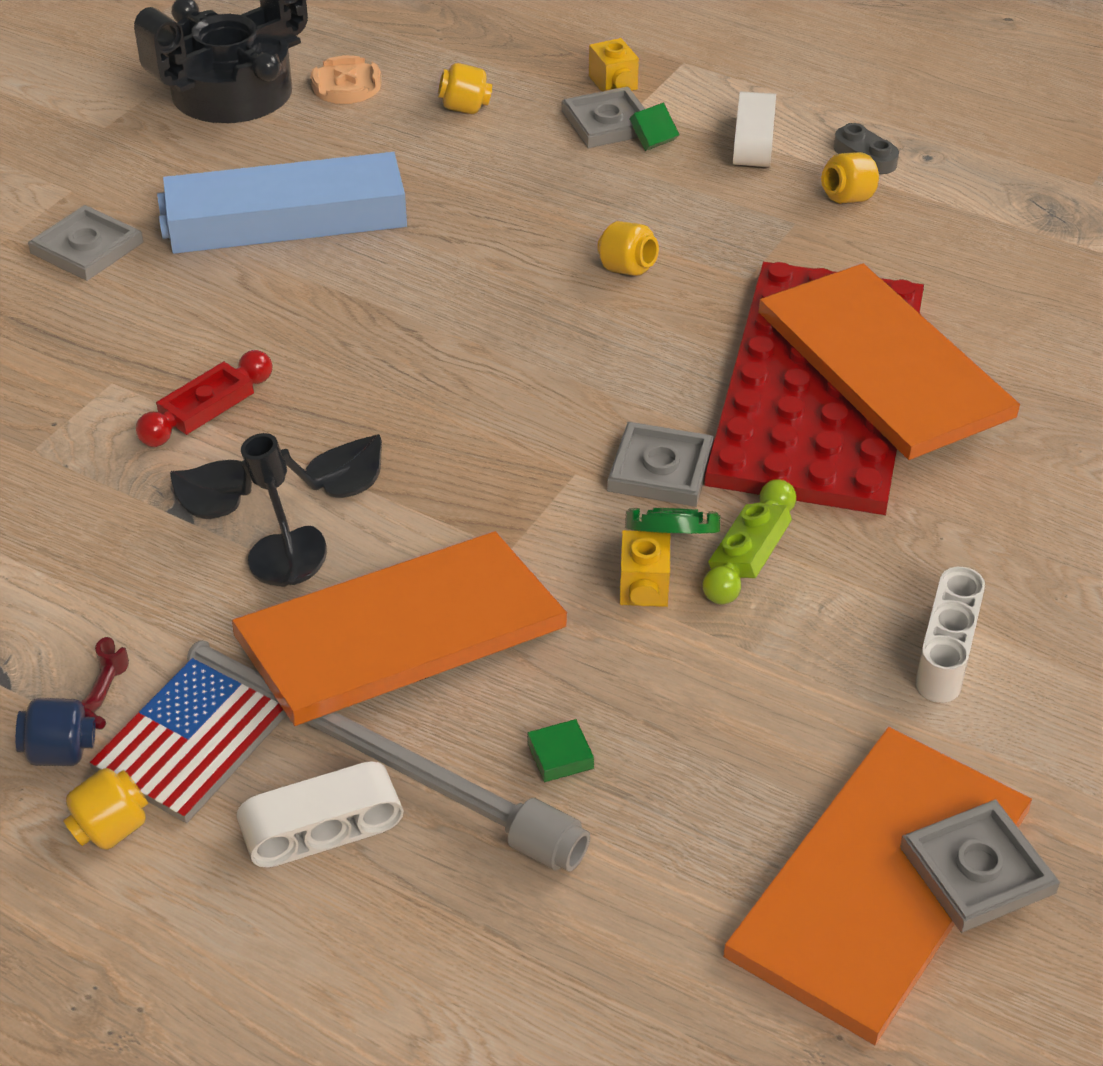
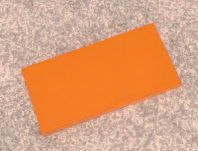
(888, 360)
(396, 626)
(848, 911)

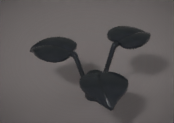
(289, 556)

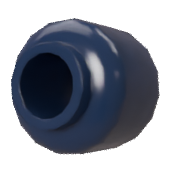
(54, 732)

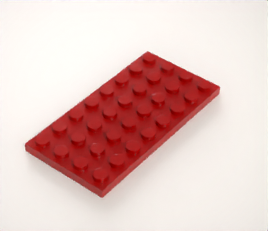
(793, 422)

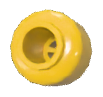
(464, 88)
(850, 177)
(628, 248)
(105, 809)

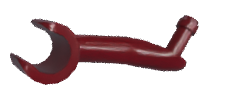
(111, 665)

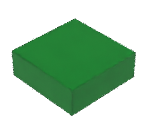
(654, 126)
(560, 750)

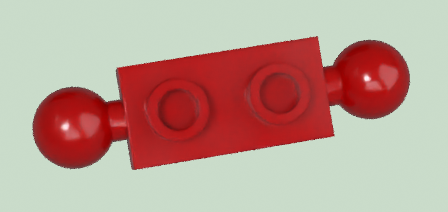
(204, 398)

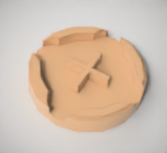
(346, 80)

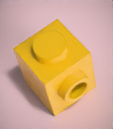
(613, 65)
(645, 568)

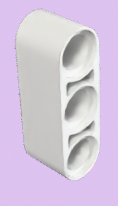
(754, 129)
(950, 634)
(319, 814)

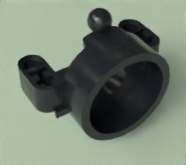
(222, 63)

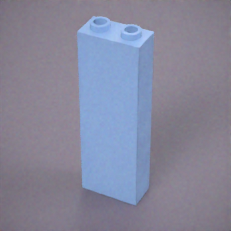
(282, 202)

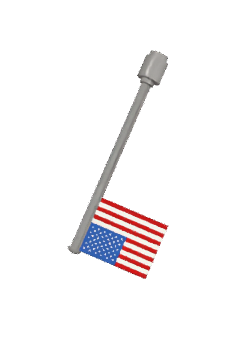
(221, 711)

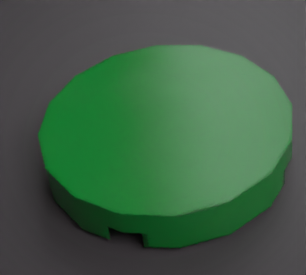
(673, 521)

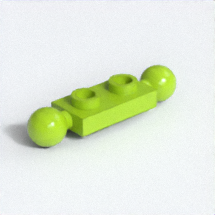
(749, 542)

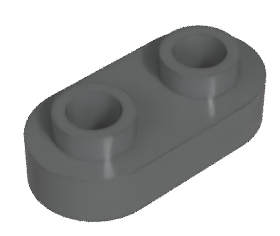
(856, 138)

